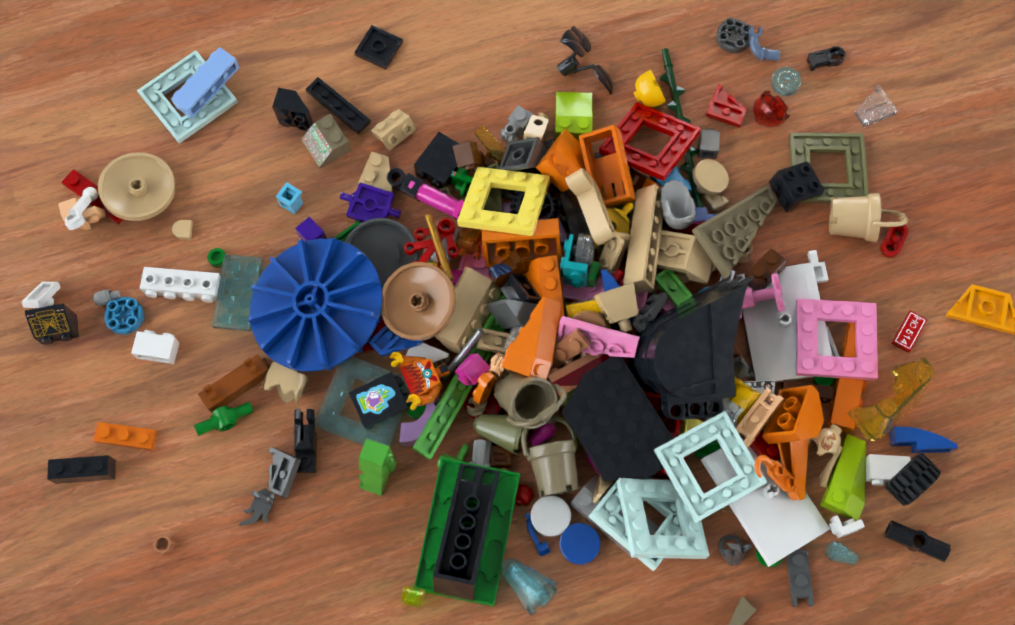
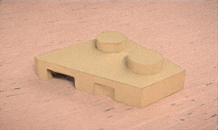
(376, 172)

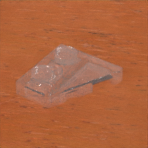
(875, 108)

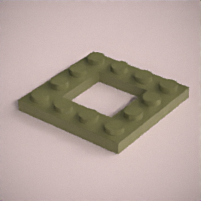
(849, 143)

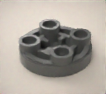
(733, 35)

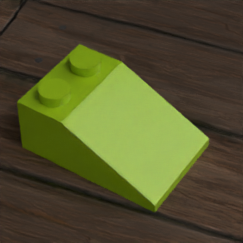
(573, 113)

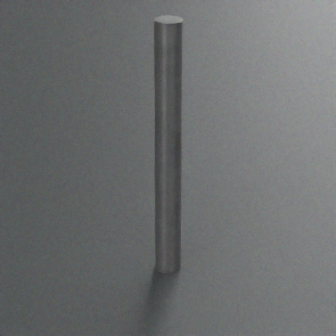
(462, 354)

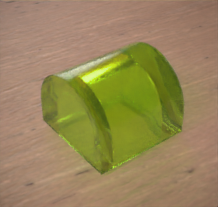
(412, 596)

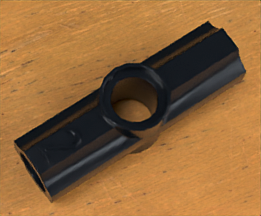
(929, 545)

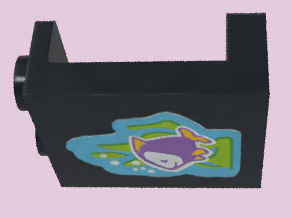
(379, 399)

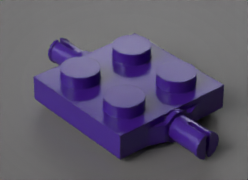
(369, 203)

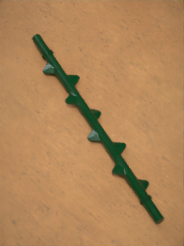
(676, 106)

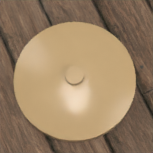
(136, 186)

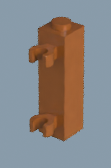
(235, 383)

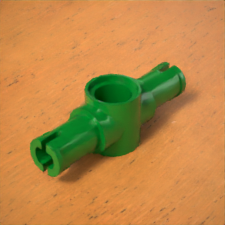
(223, 418)

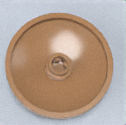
(418, 301)

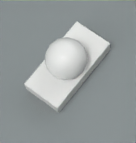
(41, 295)

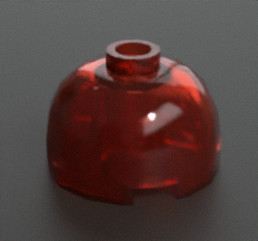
(770, 110)

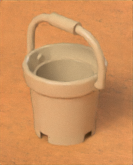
(860, 217)

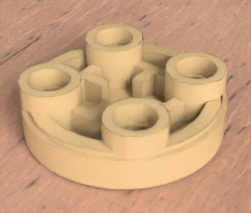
(710, 177)

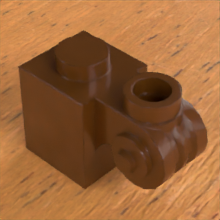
(468, 156)

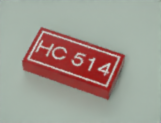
(909, 331)

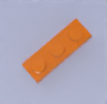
(125, 436)

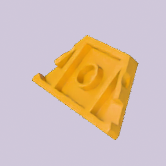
(985, 308)

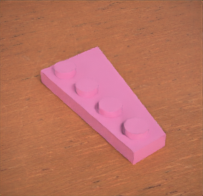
(602, 339)

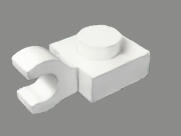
(819, 267)

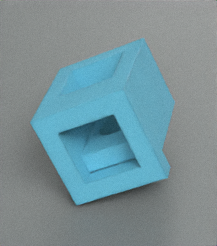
(290, 198)

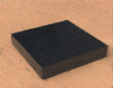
(378, 47)

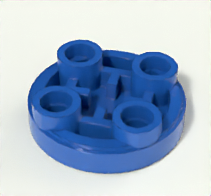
(579, 543)

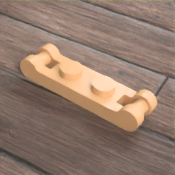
(758, 416)

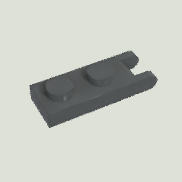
(799, 577)

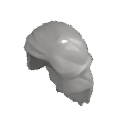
(677, 205)

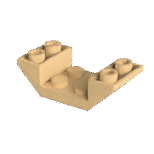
(684, 255)

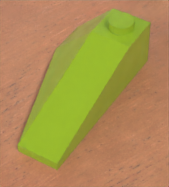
(847, 481)

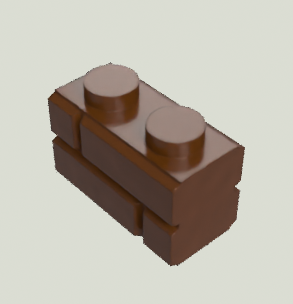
(769, 264)

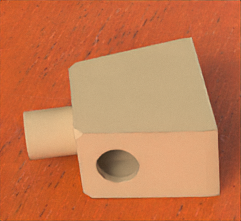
(537, 127)
(618, 306)

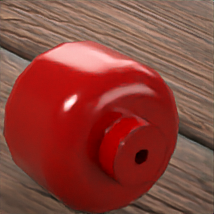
(524, 495)

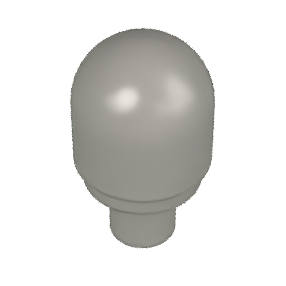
(103, 297)

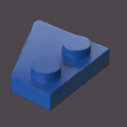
(387, 342)

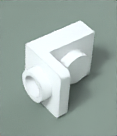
(849, 526)

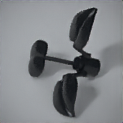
(578, 43)

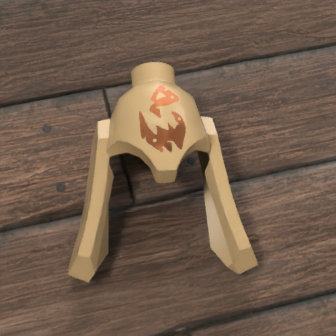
(828, 442)

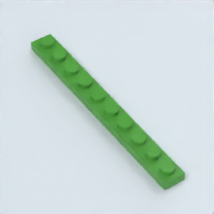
(450, 402)

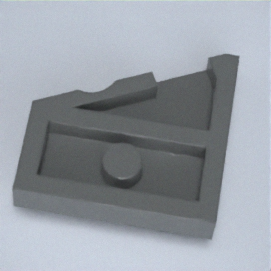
(282, 472)

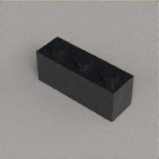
(81, 469)

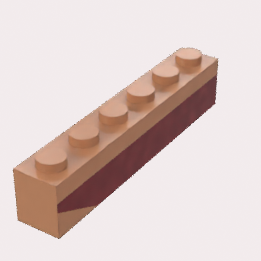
(571, 374)

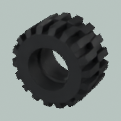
(913, 479)

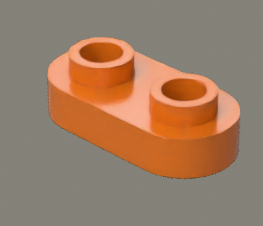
(484, 388)

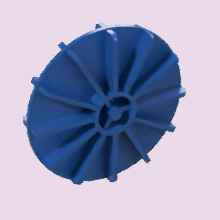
(316, 305)

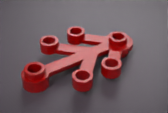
(447, 234)

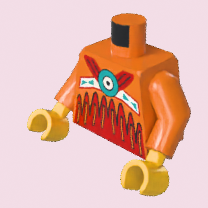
(420, 377)

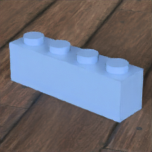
(205, 82)

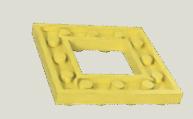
(524, 222)

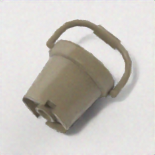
(528, 399)
(553, 463)

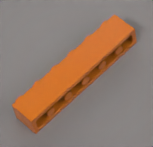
(846, 391)

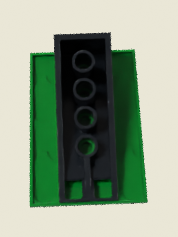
(467, 532)

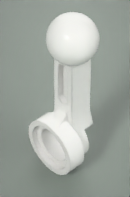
(76, 218)

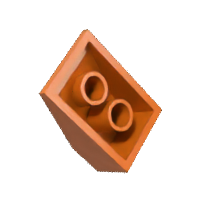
(562, 160)

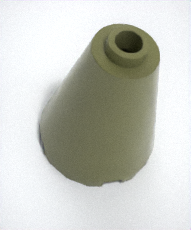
(499, 431)

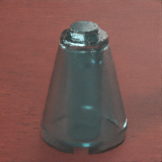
(528, 584)

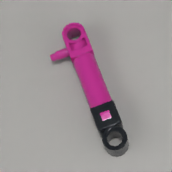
(422, 192)

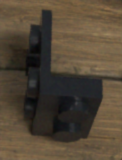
(795, 185)

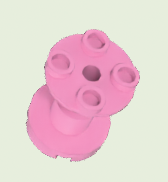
(775, 292)

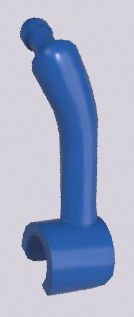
(542, 548)

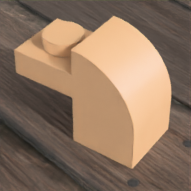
(90, 215)

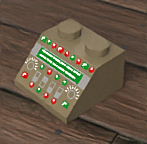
(326, 141)

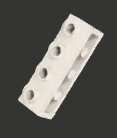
(180, 283)

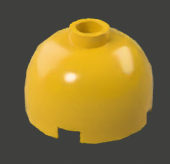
(648, 90)

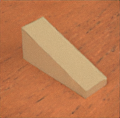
(601, 488)

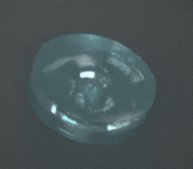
(788, 74)

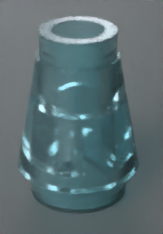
(840, 553)

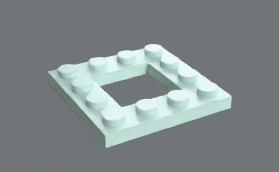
(183, 127)
(696, 502)
(609, 520)
(642, 544)

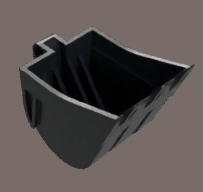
(690, 351)

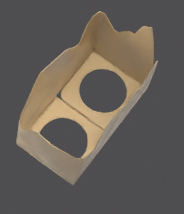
(288, 382)

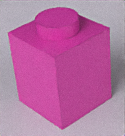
(471, 369)

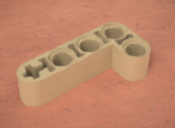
(592, 206)

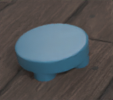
(124, 315)

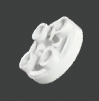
(550, 516)

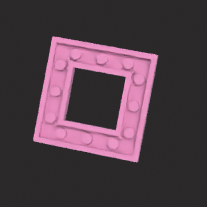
(865, 319)

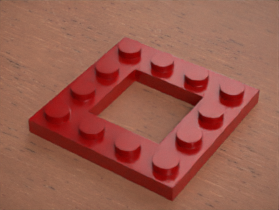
(682, 135)

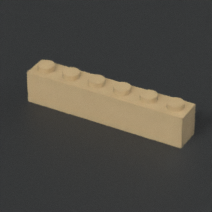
(644, 239)

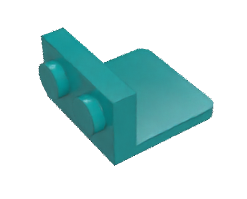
(573, 272)

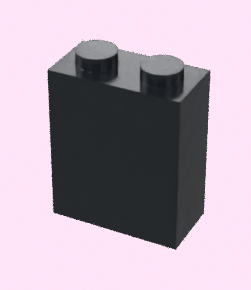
(437, 161)

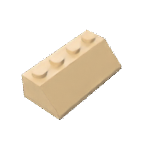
(471, 309)

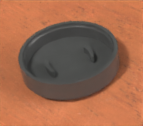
(383, 245)

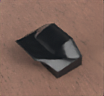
(520, 289)

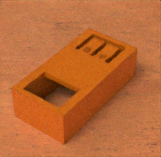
(610, 168)

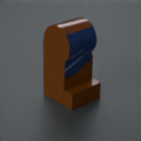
(500, 272)

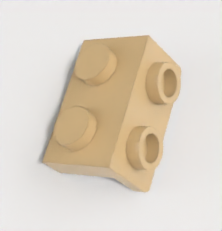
(394, 129)
(614, 251)

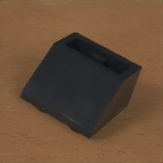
(291, 110)

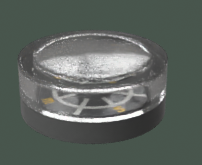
(584, 250)

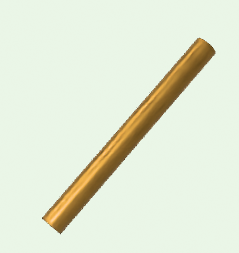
(438, 245)

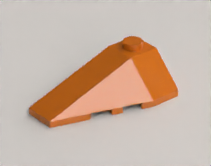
(534, 347)

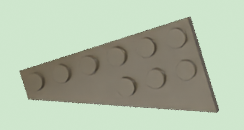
(733, 229)

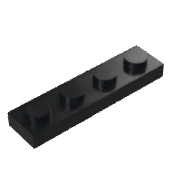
(338, 105)

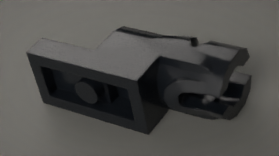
(305, 441)

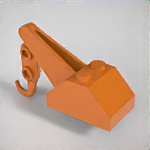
(792, 427)

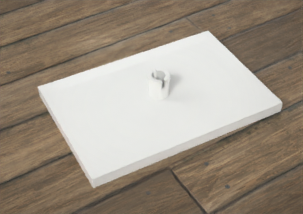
(773, 333)
(768, 513)

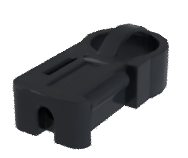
(823, 57)

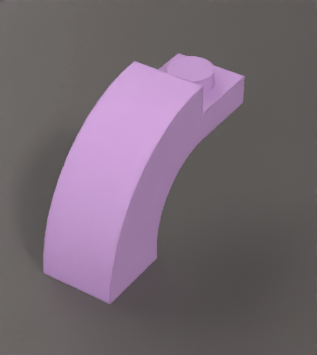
(411, 431)

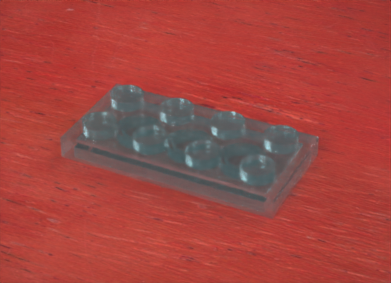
(235, 292)

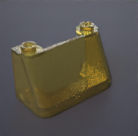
(909, 385)

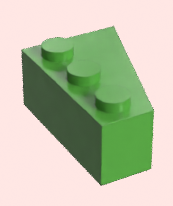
(376, 463)

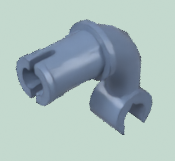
(760, 52)

